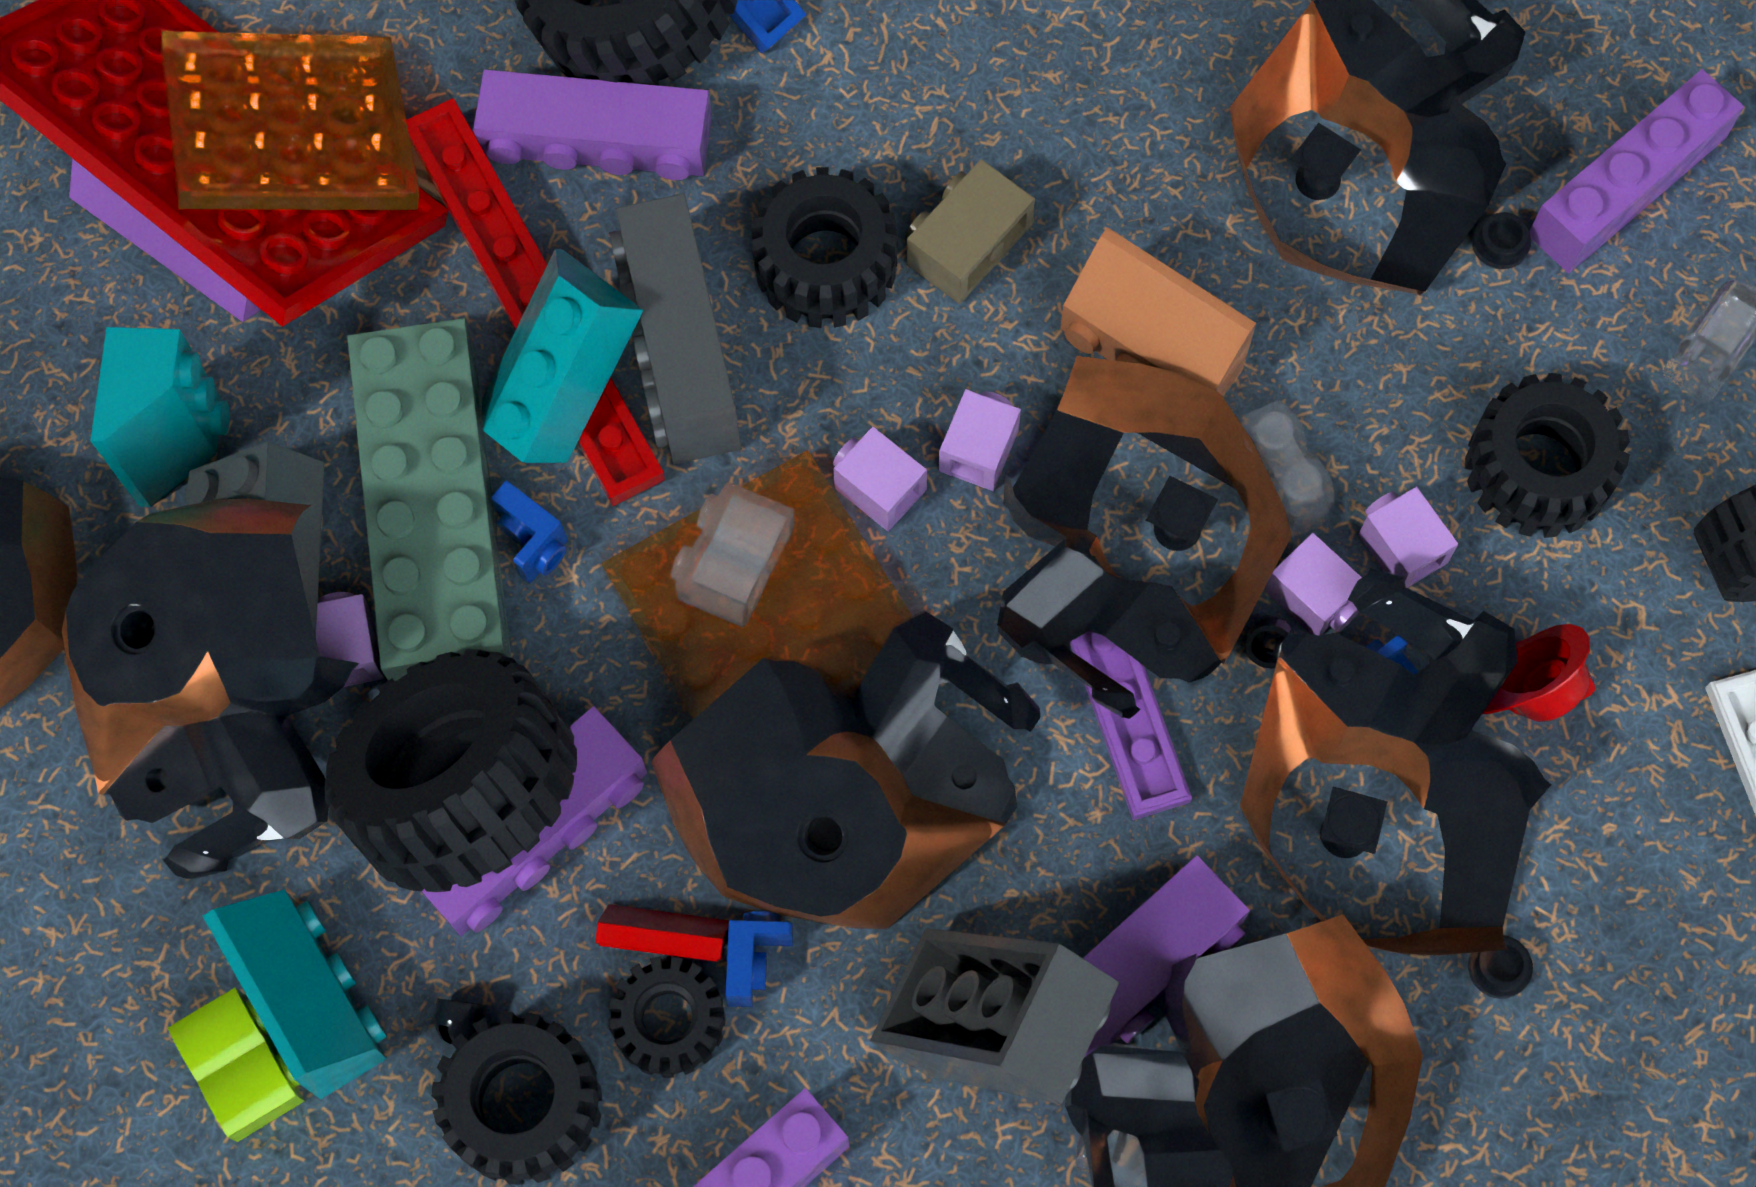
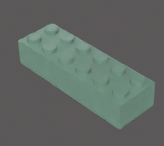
(427, 494)

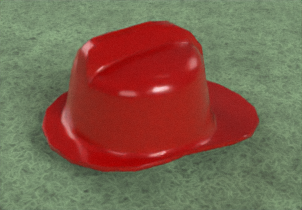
(1548, 675)

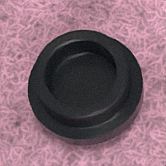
(1501, 240)
(1501, 972)

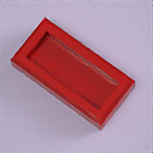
(662, 932)

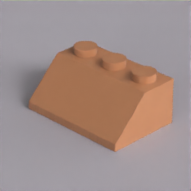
(1153, 316)

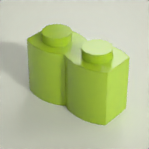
(235, 1064)

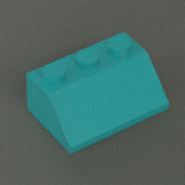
(557, 362)
(155, 411)
(298, 990)

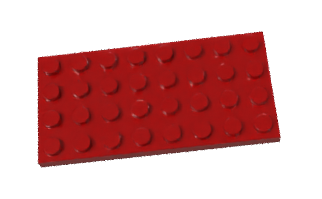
(97, 91)

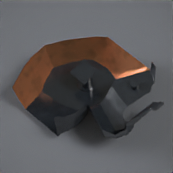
(1375, 79)
(1074, 584)
(186, 670)
(1364, 709)
(838, 798)
(1263, 1068)

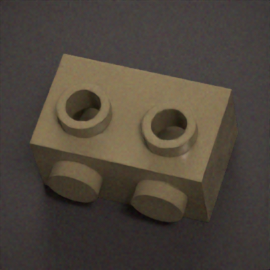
(969, 230)

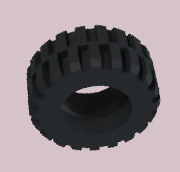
(626, 39)
(451, 771)

